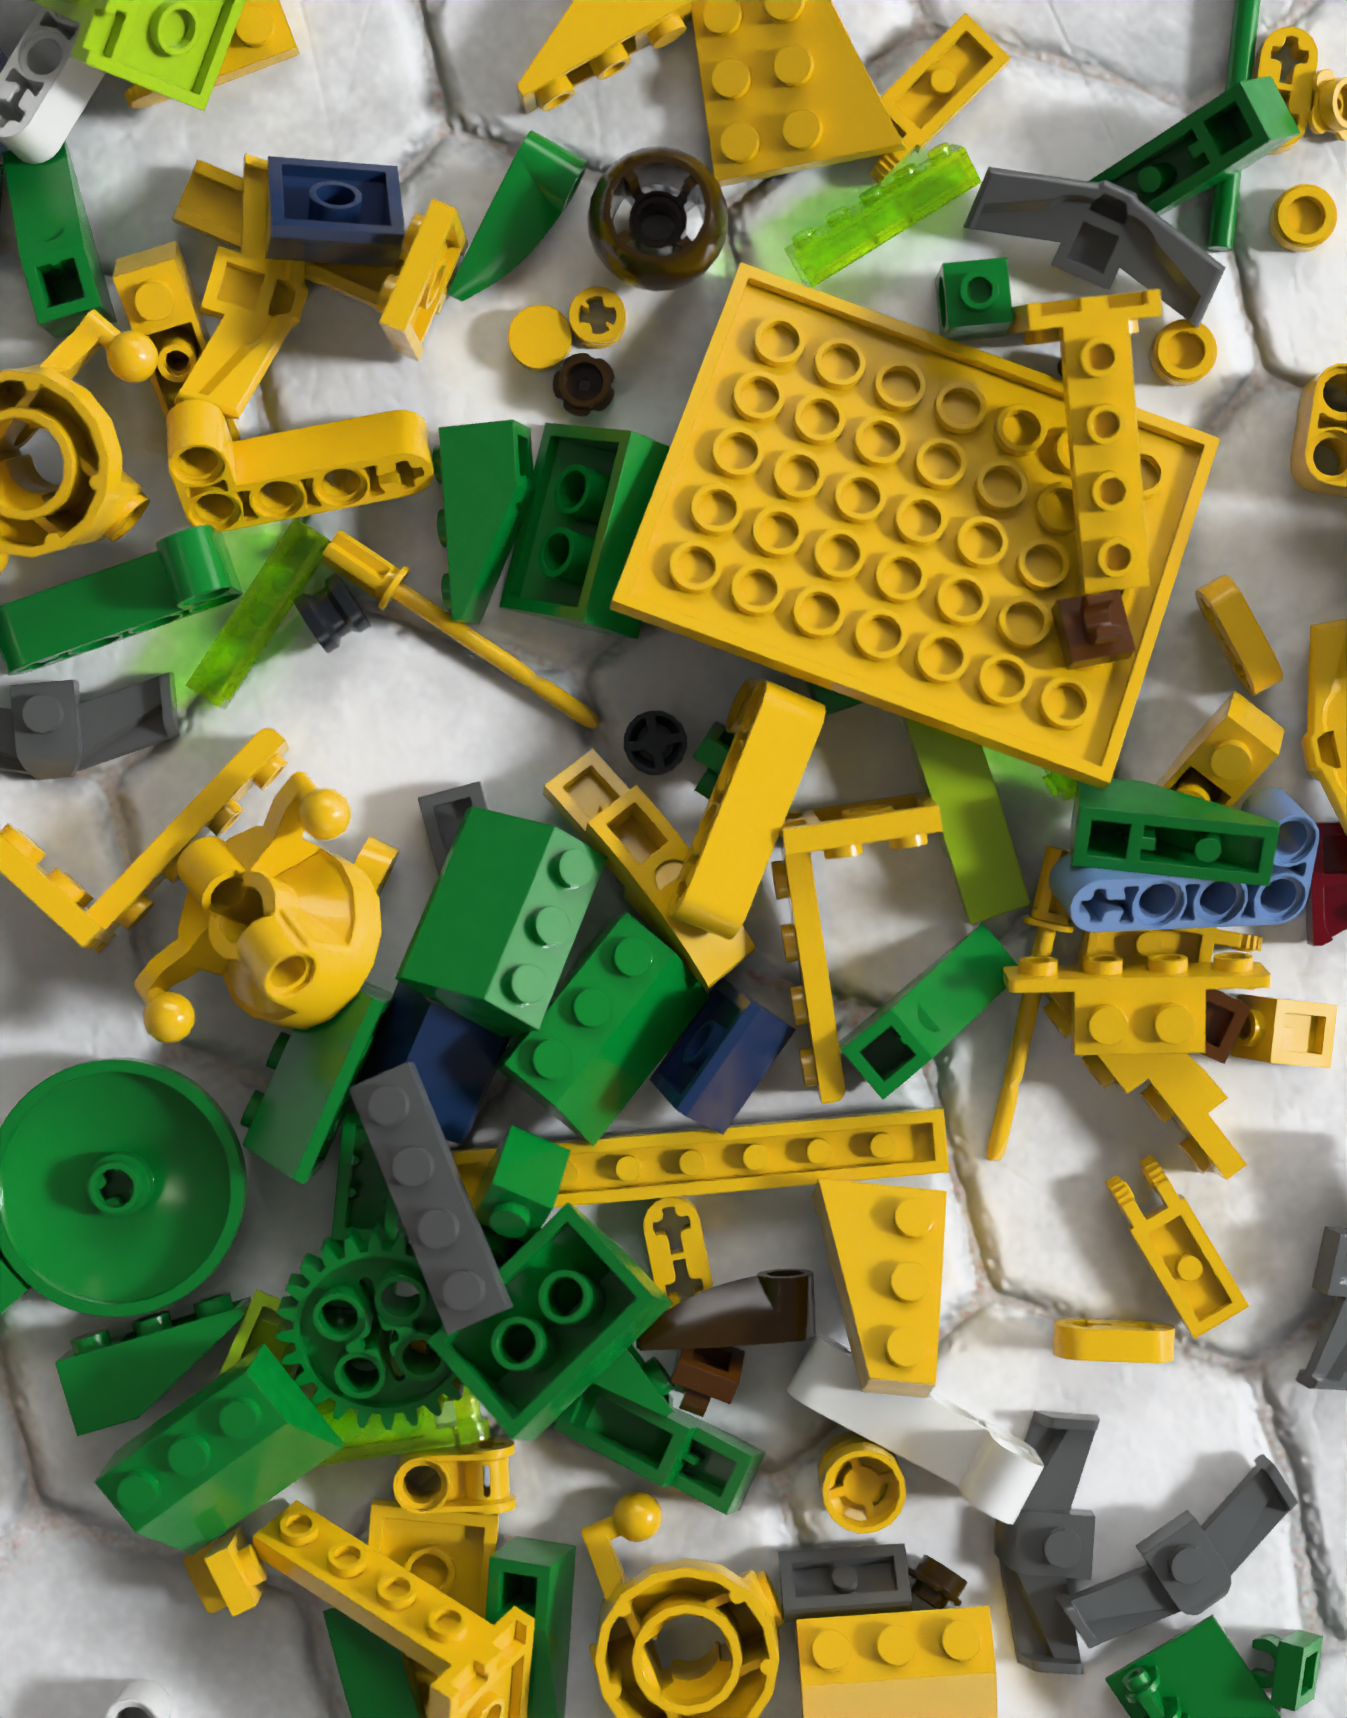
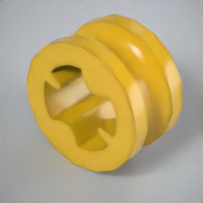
(611, 303)

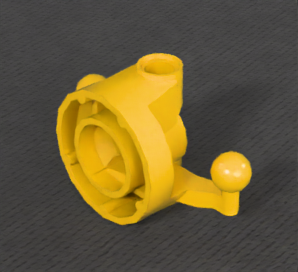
(95, 493)
(272, 918)
(725, 1682)

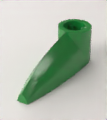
(521, 213)

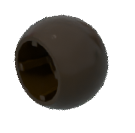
(664, 262)

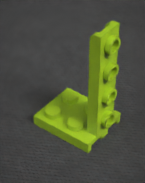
(155, 43)

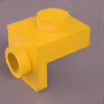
(227, 1574)

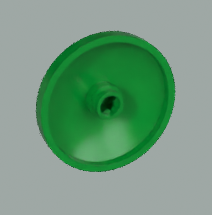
(118, 1187)

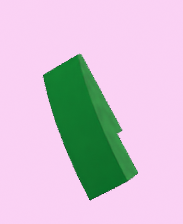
(665, 1449)

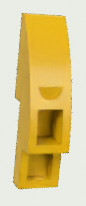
(643, 856)
(1174, 1090)

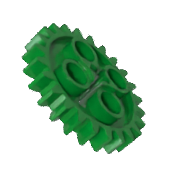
(328, 1340)

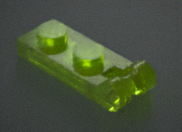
(403, 1437)

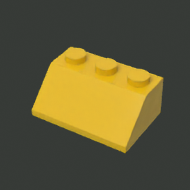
(898, 1665)

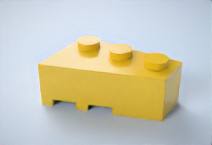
(888, 1277)

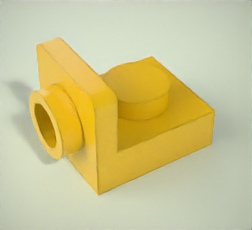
(1287, 1032)

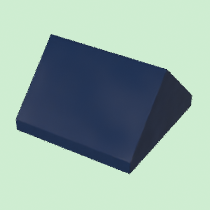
(333, 212)
(448, 1051)
(721, 1057)

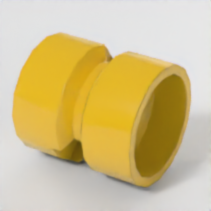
(860, 1483)

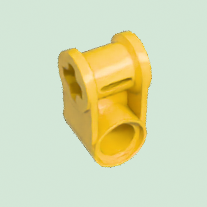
(461, 1478)

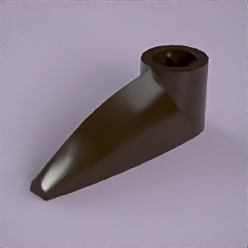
(743, 1312)

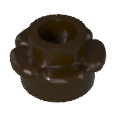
(581, 367)
(936, 1583)

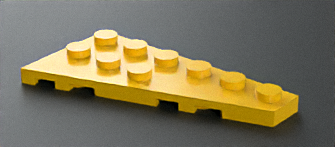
(784, 89)

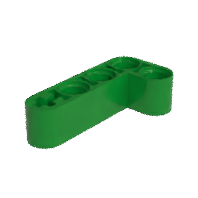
(176, 581)

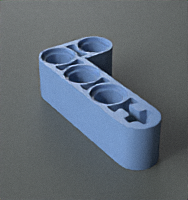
(1116, 902)

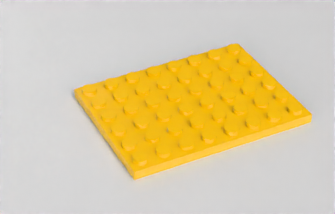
(898, 526)

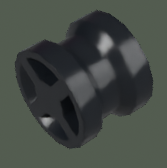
(331, 613)
(654, 733)

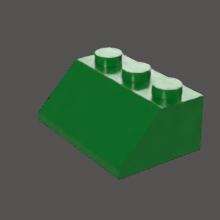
(582, 526)
(501, 920)
(605, 1028)
(310, 1086)
(570, 1319)
(218, 1455)

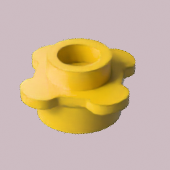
(1329, 105)

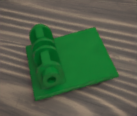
(1192, 1678)

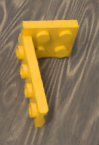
(403, 294)
(1100, 427)
(840, 834)
(127, 898)
(478, 1663)

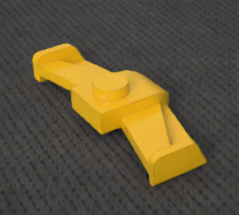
(256, 306)
(1326, 735)

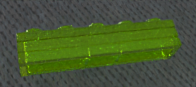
(882, 213)
(259, 614)

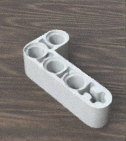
(44, 88)
(980, 1458)

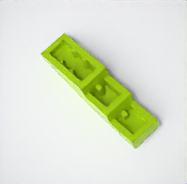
(972, 821)

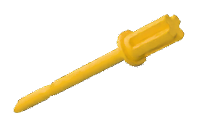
(386, 583)
(1049, 918)

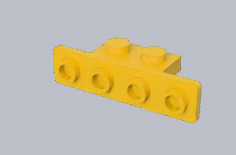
(1137, 1005)

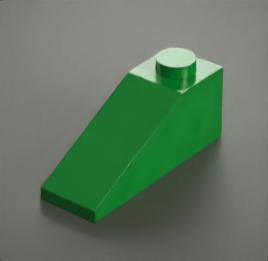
(1206, 146)
(1169, 834)

